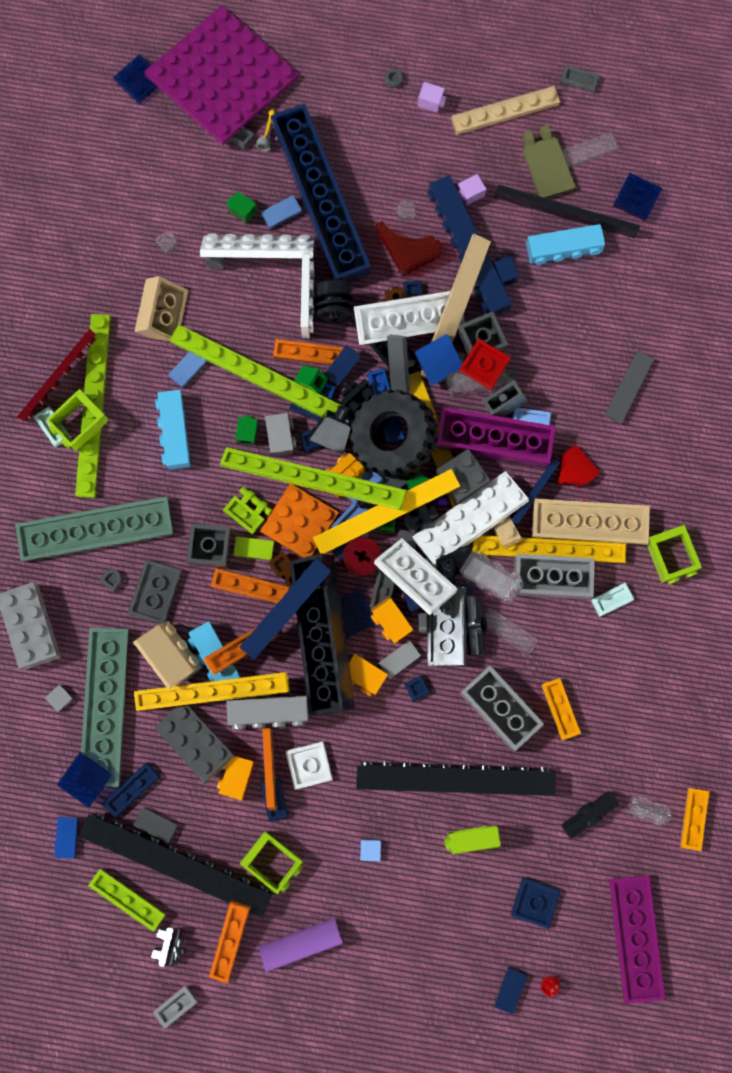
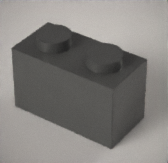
(505, 400)

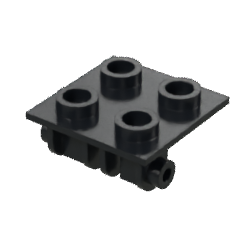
(450, 564)

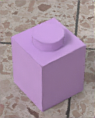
(431, 97)
(471, 190)

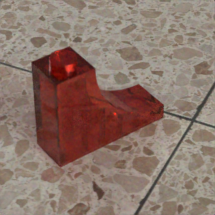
(408, 253)

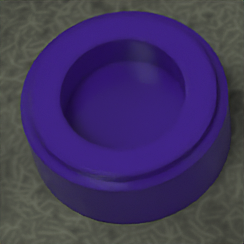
(439, 502)

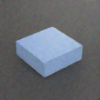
(370, 850)

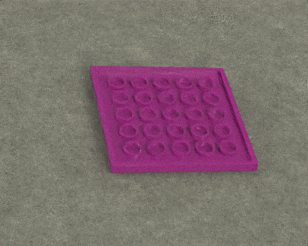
(221, 75)

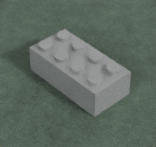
(555, 576)
(28, 626)
(501, 708)
(267, 711)

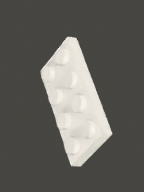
(307, 295)
(415, 576)

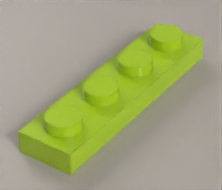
(127, 900)

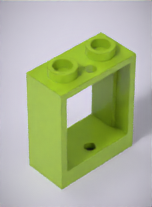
(66, 409)
(658, 561)
(472, 839)
(283, 885)

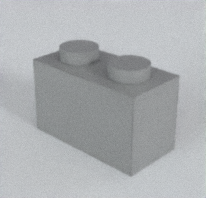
(280, 435)

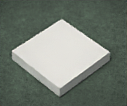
(309, 765)

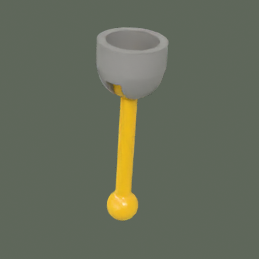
(264, 142)

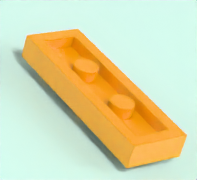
(560, 709)
(694, 819)

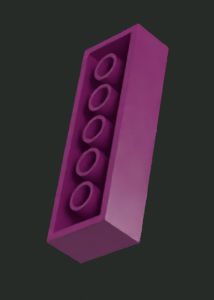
(495, 437)

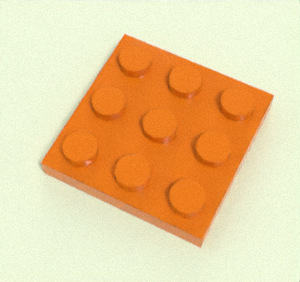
(298, 520)

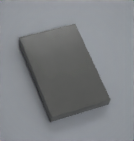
(155, 592)

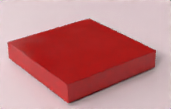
(484, 364)

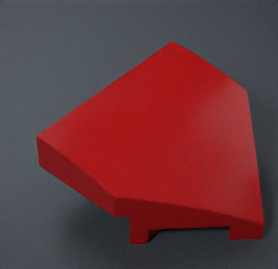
(576, 468)

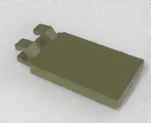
(547, 164)

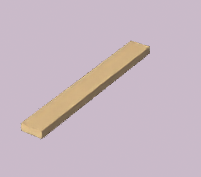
(461, 288)

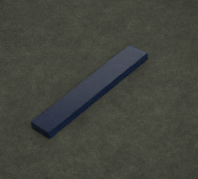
(285, 608)

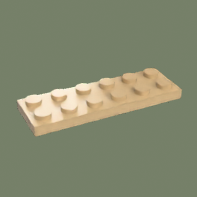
(591, 521)

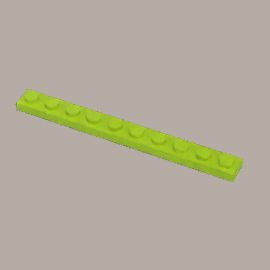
(252, 371)
(95, 390)
(313, 478)

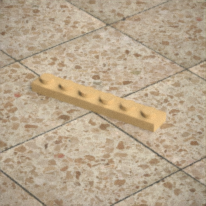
(505, 110)

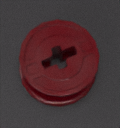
(351, 562)

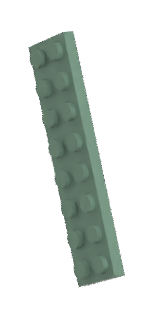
(94, 529)
(105, 699)

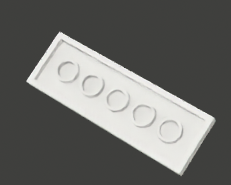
(256, 246)
(400, 317)
(471, 518)

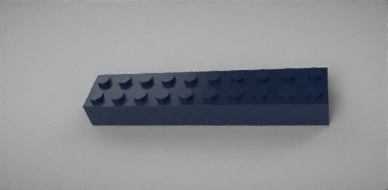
(320, 194)

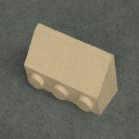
(160, 308)
(168, 655)

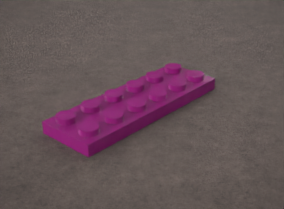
(636, 939)

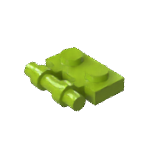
(243, 514)

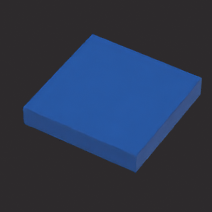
(438, 359)

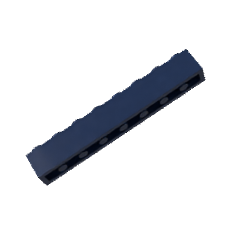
(460, 228)

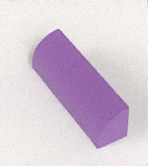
(300, 944)

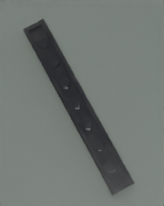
(566, 211)

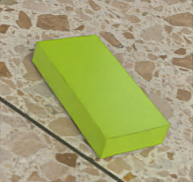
(253, 548)

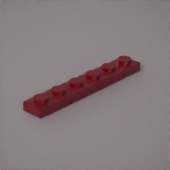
(62, 370)

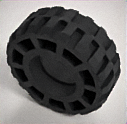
(373, 418)

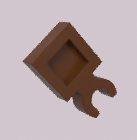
(281, 567)

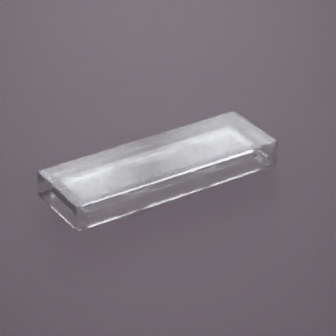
(590, 150)
(510, 632)

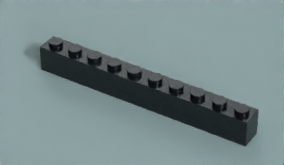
(456, 780)
(174, 863)

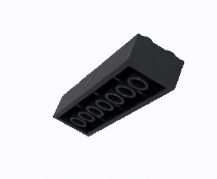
(323, 642)

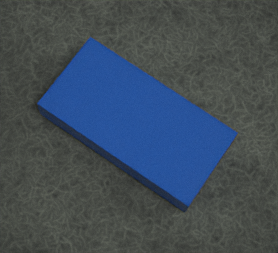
(66, 837)

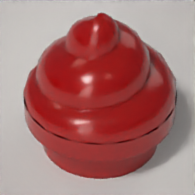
(550, 985)

